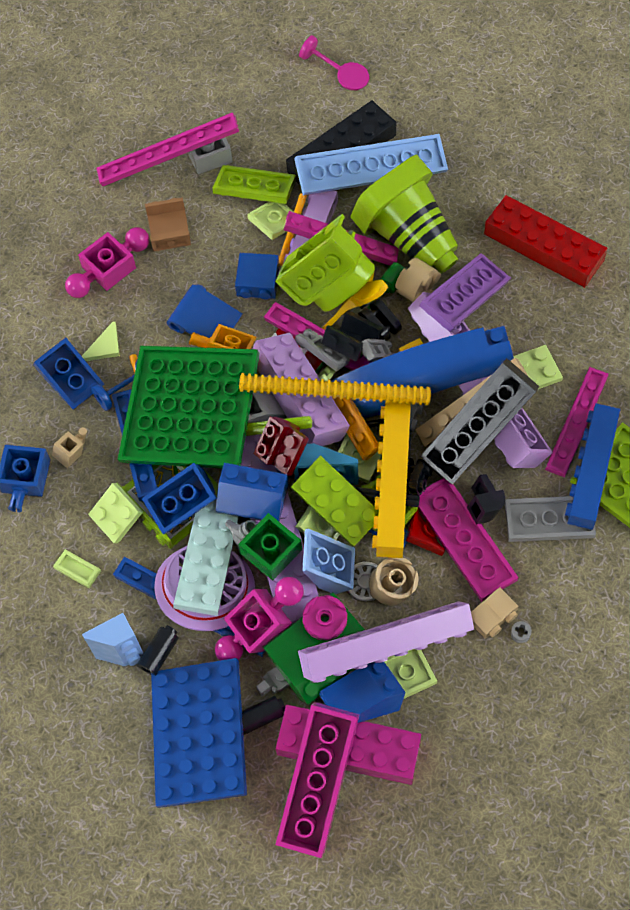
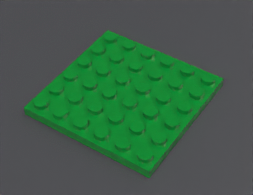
(188, 407)

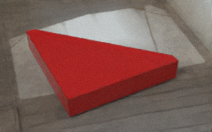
(422, 535)

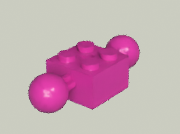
(107, 261)
(258, 619)

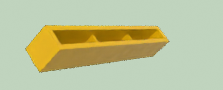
(393, 480)

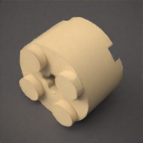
(416, 279)
(393, 591)

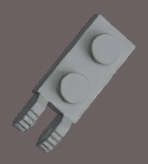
(312, 342)
(376, 349)

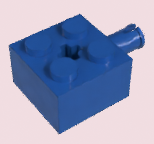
(23, 473)

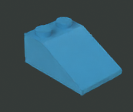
(344, 464)

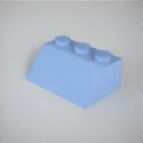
(114, 642)

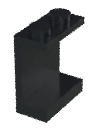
(349, 337)

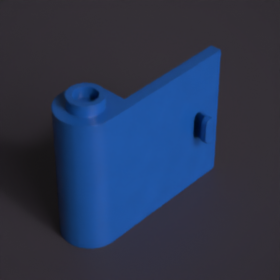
(202, 313)

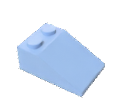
(328, 562)

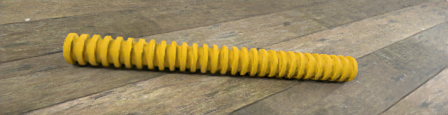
(335, 389)

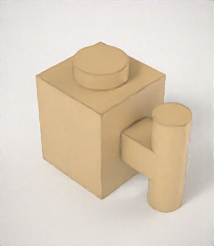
(69, 447)

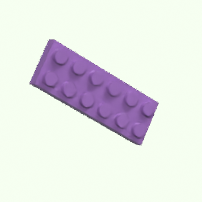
(464, 292)

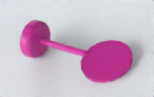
(350, 75)

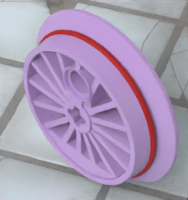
(167, 583)

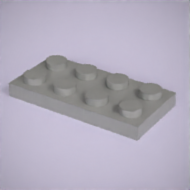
(541, 520)

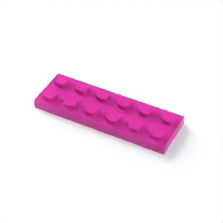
(464, 540)

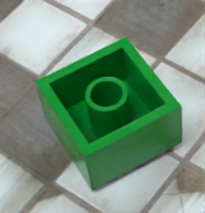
(270, 546)

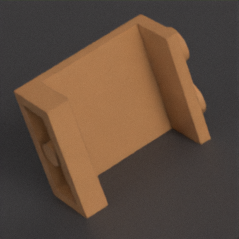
(168, 224)

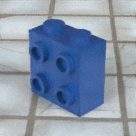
(257, 275)

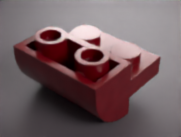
(281, 445)

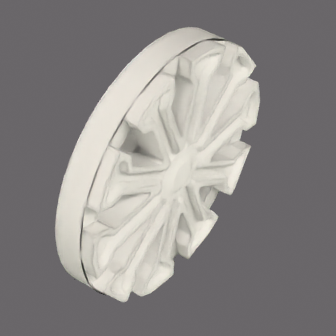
(362, 581)

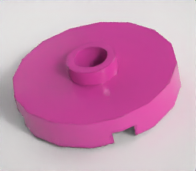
(329, 607)

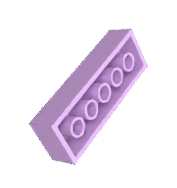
(283, 357)

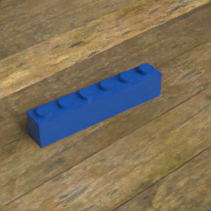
(593, 467)

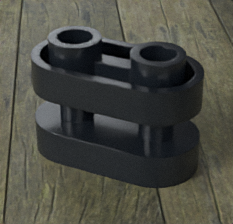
(386, 317)
(417, 476)

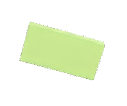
(77, 568)

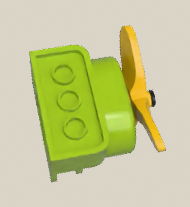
(331, 272)

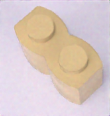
(493, 613)

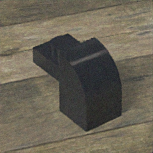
(486, 501)

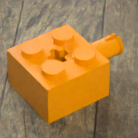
(224, 338)

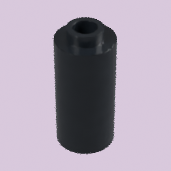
(158, 650)
(262, 714)

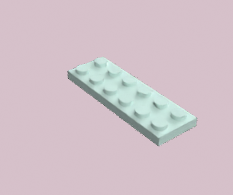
(205, 562)

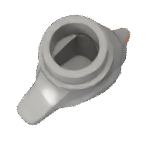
(239, 531)

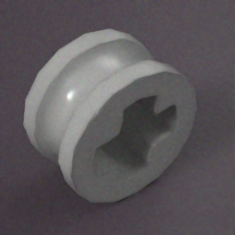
(514, 634)

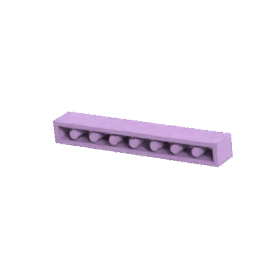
(385, 641)

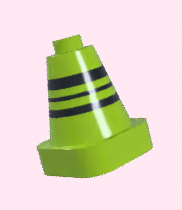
(407, 215)

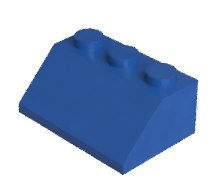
(251, 492)
(180, 497)

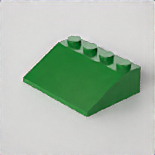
(284, 654)

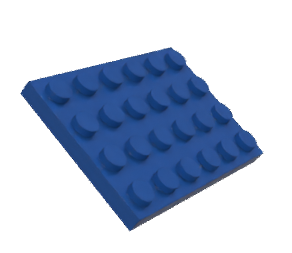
(198, 733)

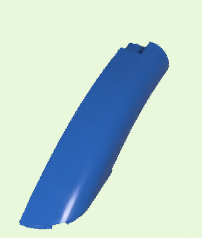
(435, 364)

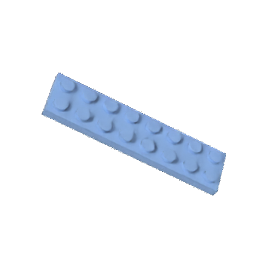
(365, 163)

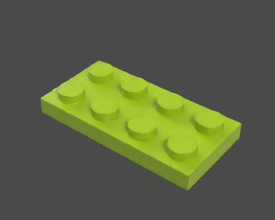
(254, 184)
(336, 501)

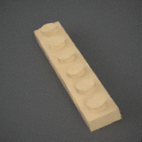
(435, 425)

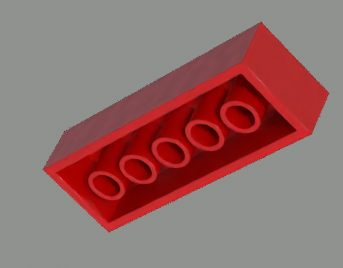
(545, 241)

